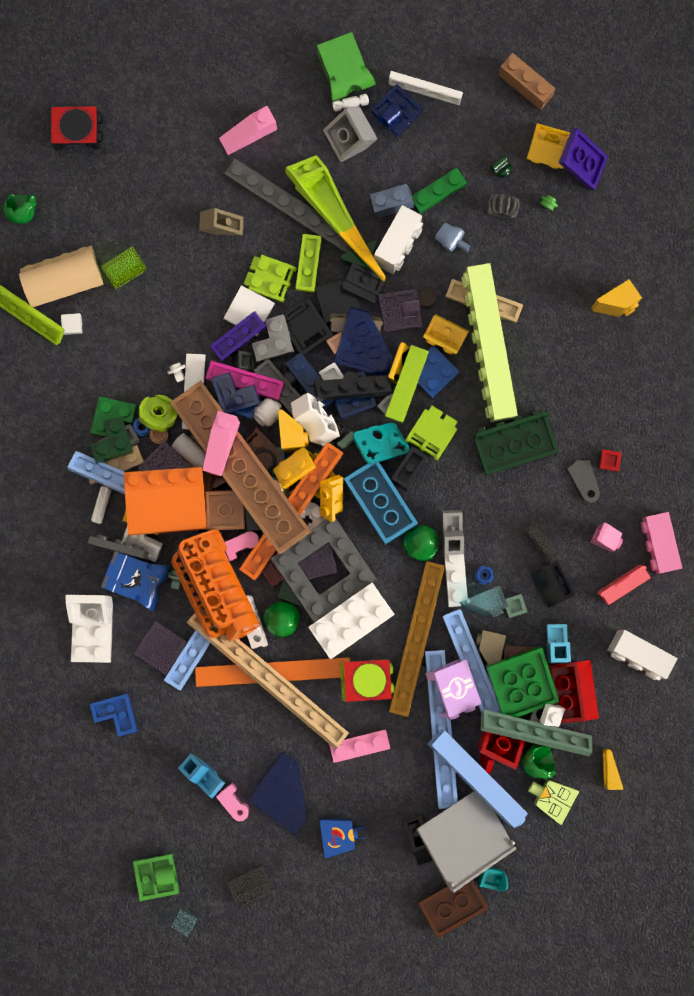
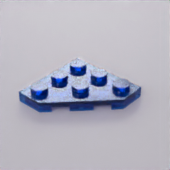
(363, 345)
(282, 794)

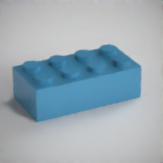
(380, 502)

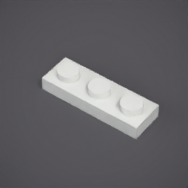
(455, 579)

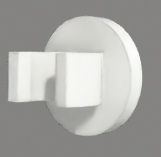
(178, 373)

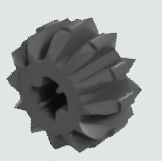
(503, 206)

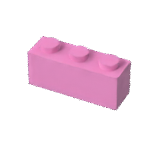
(661, 543)

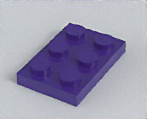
(583, 159)

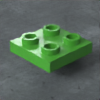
(156, 877)

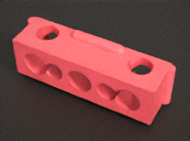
(624, 584)

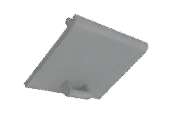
(465, 840)

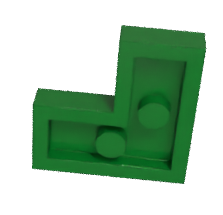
(111, 409)

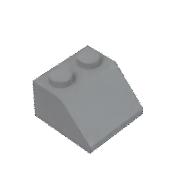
(349, 133)

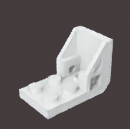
(91, 627)

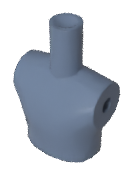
(451, 237)

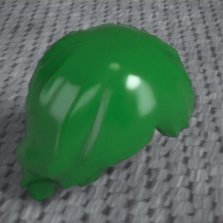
(19, 208)
(421, 542)
(281, 619)
(538, 762)

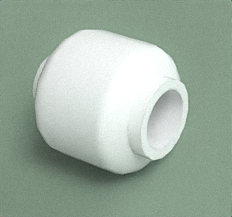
(267, 412)

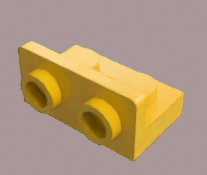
(331, 497)

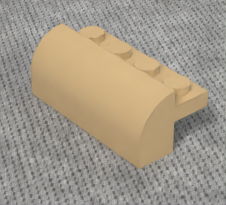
(60, 276)

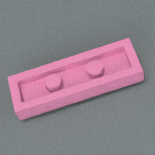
(361, 746)

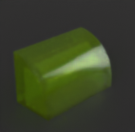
(124, 267)

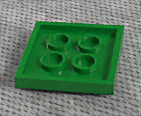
(522, 683)

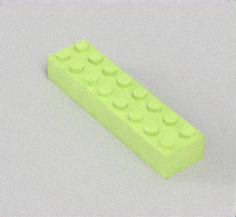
(490, 343)

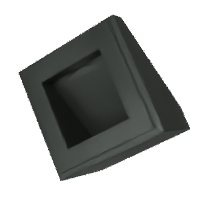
(243, 360)

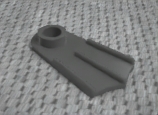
(585, 479)

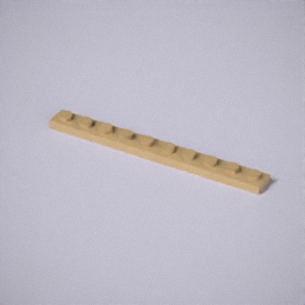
(275, 685)

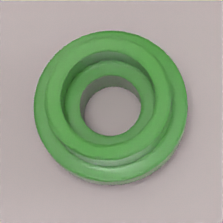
(548, 202)

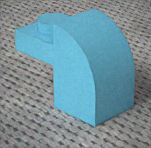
(557, 644)

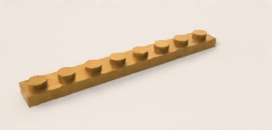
(417, 639)

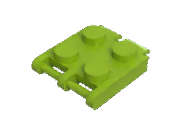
(269, 277)
(433, 432)

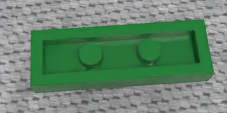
(438, 190)

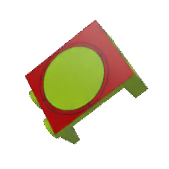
(366, 680)

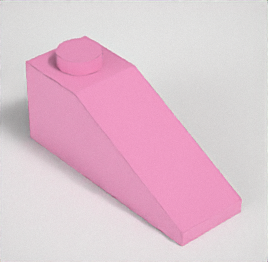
(249, 130)
(220, 442)

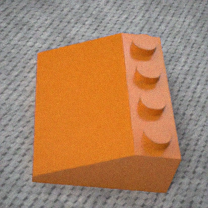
(165, 501)

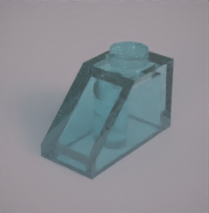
(487, 602)

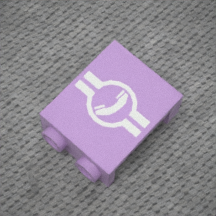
(455, 688)

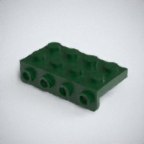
(515, 442)

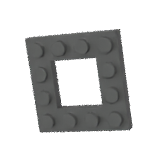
(358, 571)

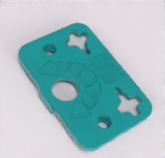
(383, 447)

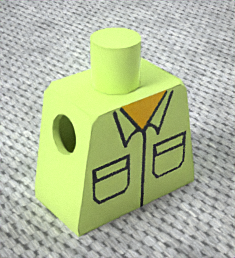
(553, 798)

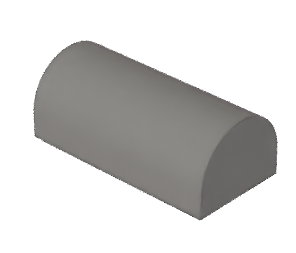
(189, 450)

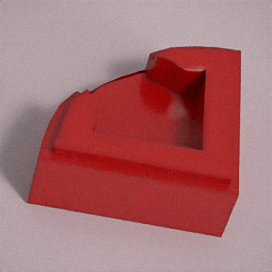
(486, 763)

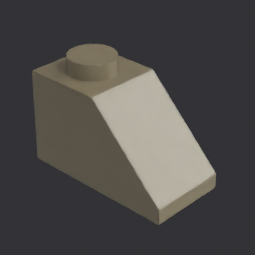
(221, 222)
(490, 646)

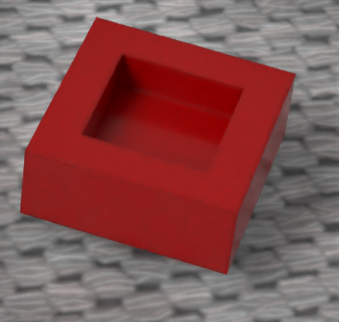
(610, 460)

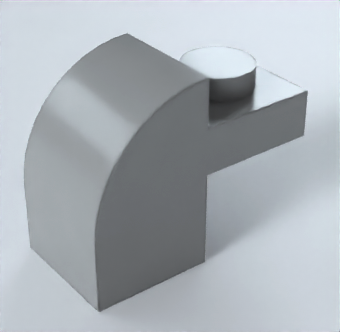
(453, 532)

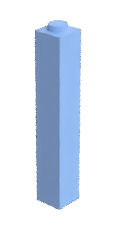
(478, 779)

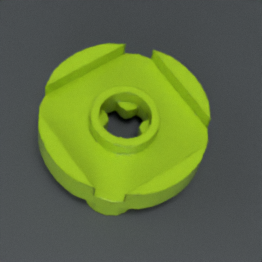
(153, 421)

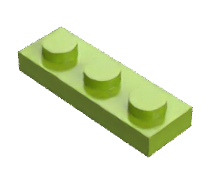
(308, 263)

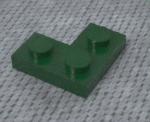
(116, 444)

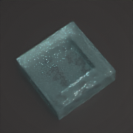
(184, 922)

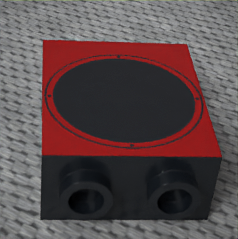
(76, 126)

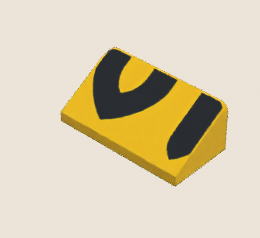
(398, 363)

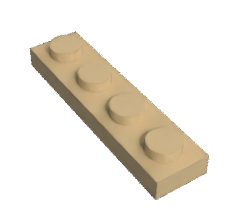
(508, 309)

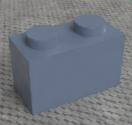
(391, 200)

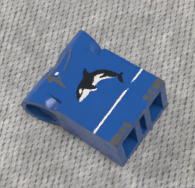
(135, 579)

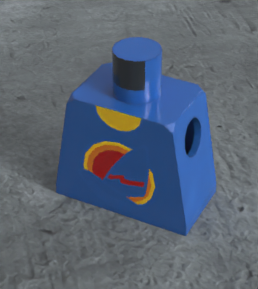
(339, 835)

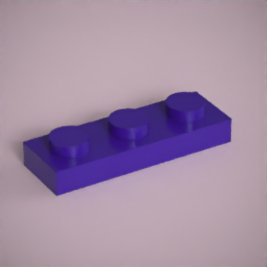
(238, 336)

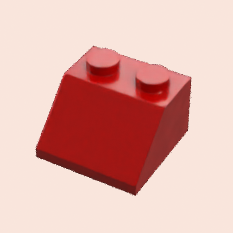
(501, 748)

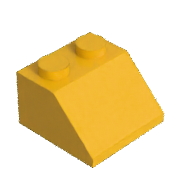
(547, 145)
(618, 301)
(291, 433)

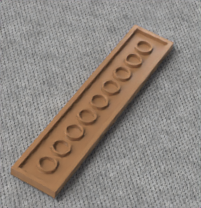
(244, 472)

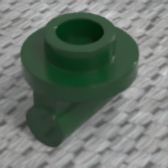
(501, 167)

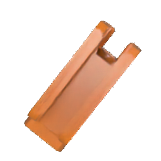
(215, 585)

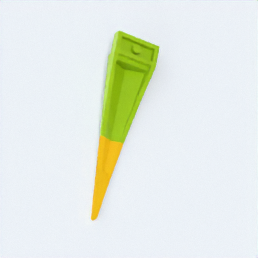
(318, 188)

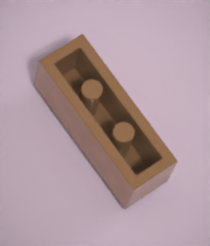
(526, 81)

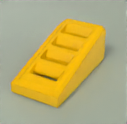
(610, 773)

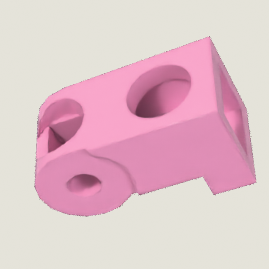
(240, 543)
(236, 808)

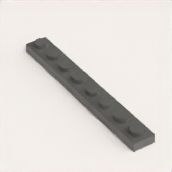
(285, 203)

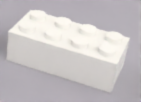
(351, 620)

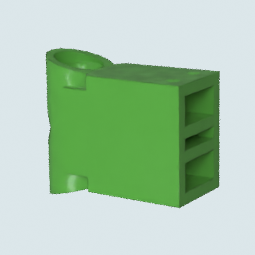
(344, 66)

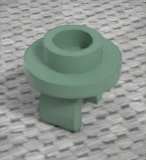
(175, 582)

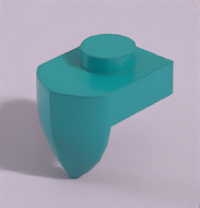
(493, 879)

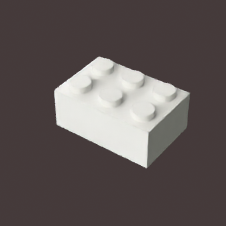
(398, 240)
(641, 655)

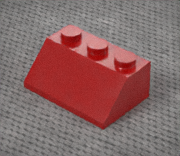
(575, 690)

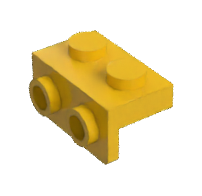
(445, 334)
(294, 467)

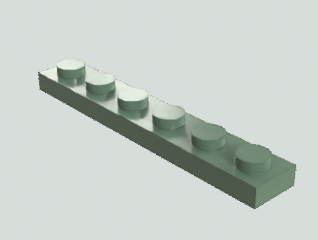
(536, 733)

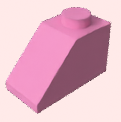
(607, 537)

